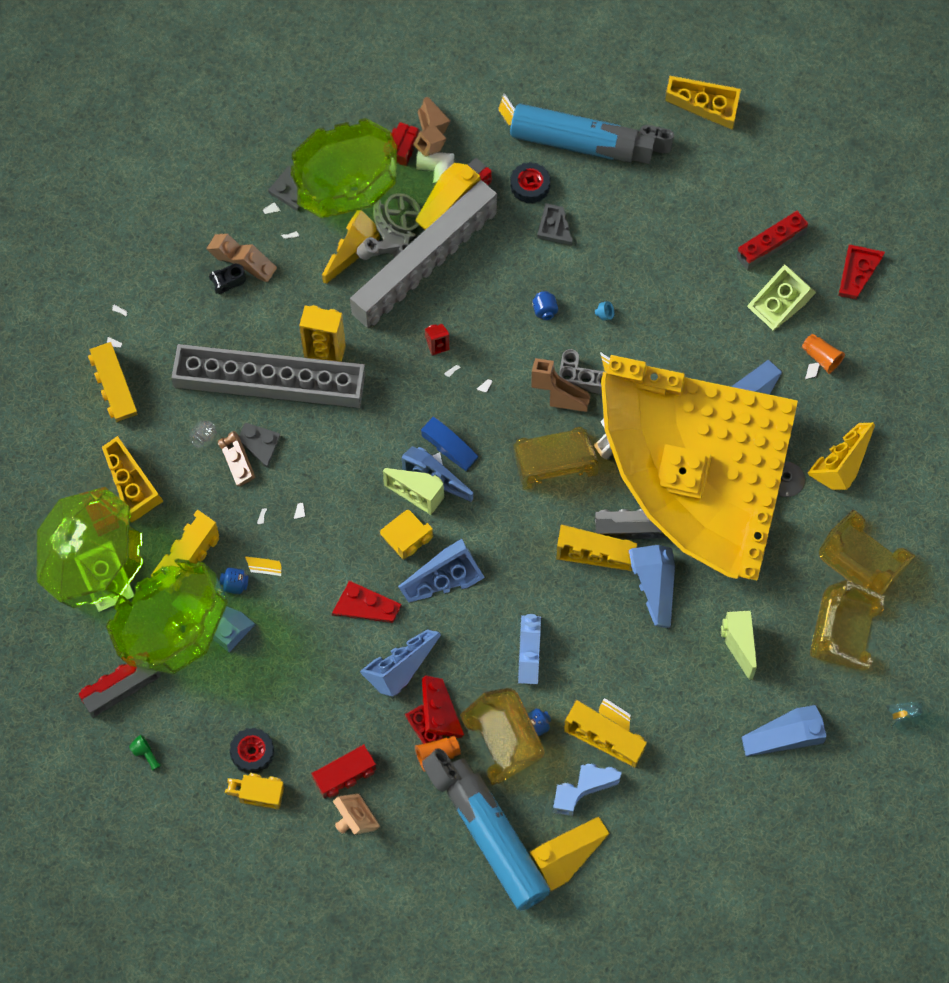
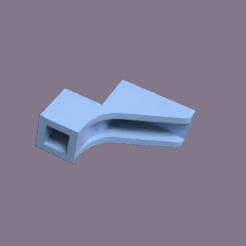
(529, 649)
(590, 781)

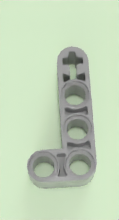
(578, 374)

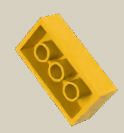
(322, 334)

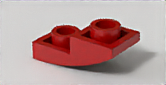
(417, 721)

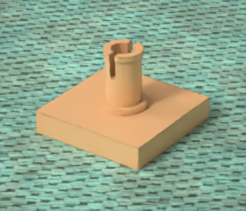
(355, 815)

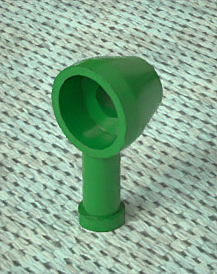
(141, 747)

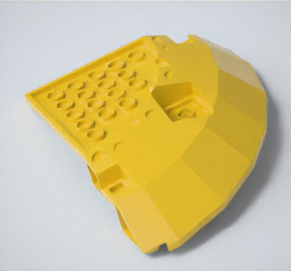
(724, 439)

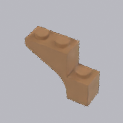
(434, 126)
(253, 261)
(562, 393)

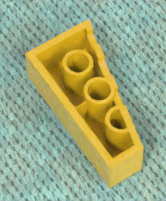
(704, 99)
(113, 382)
(130, 480)
(194, 542)
(593, 549)
(604, 734)

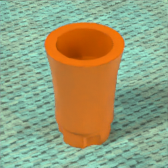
(823, 353)
(448, 745)

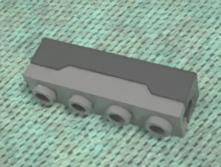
(626, 525)

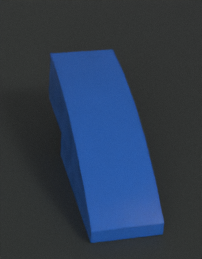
(449, 443)

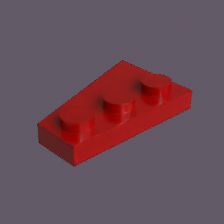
(858, 269)
(366, 604)
(438, 709)

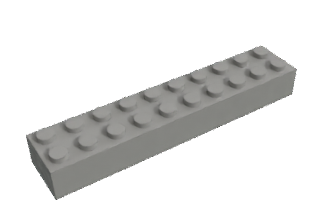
(424, 254)
(268, 376)

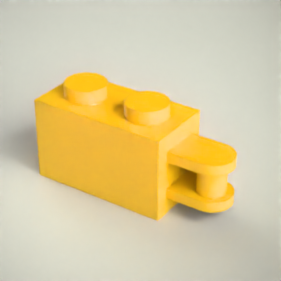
(257, 790)

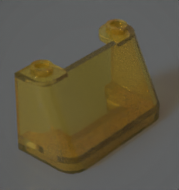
(555, 456)
(861, 557)
(845, 625)
(506, 732)

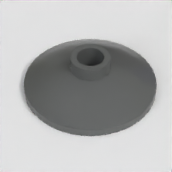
(794, 484)

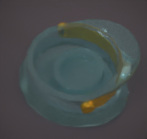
(904, 711)

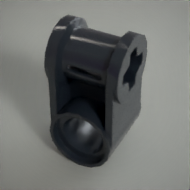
(227, 278)

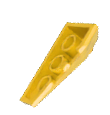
(448, 190)
(358, 230)
(843, 463)
(568, 852)

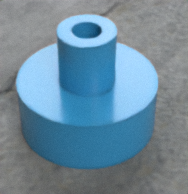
(605, 311)

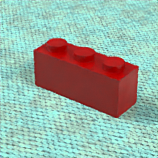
(344, 772)

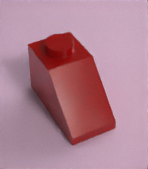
(437, 338)

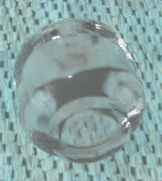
(203, 434)

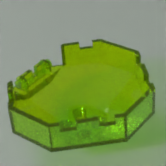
(341, 159)
(100, 555)
(148, 627)

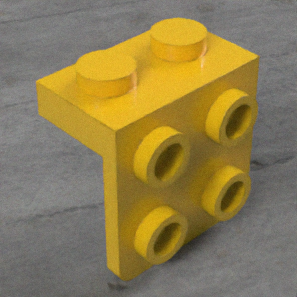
(406, 534)

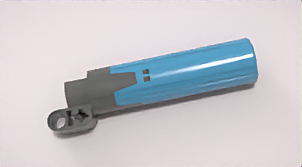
(589, 135)
(488, 828)

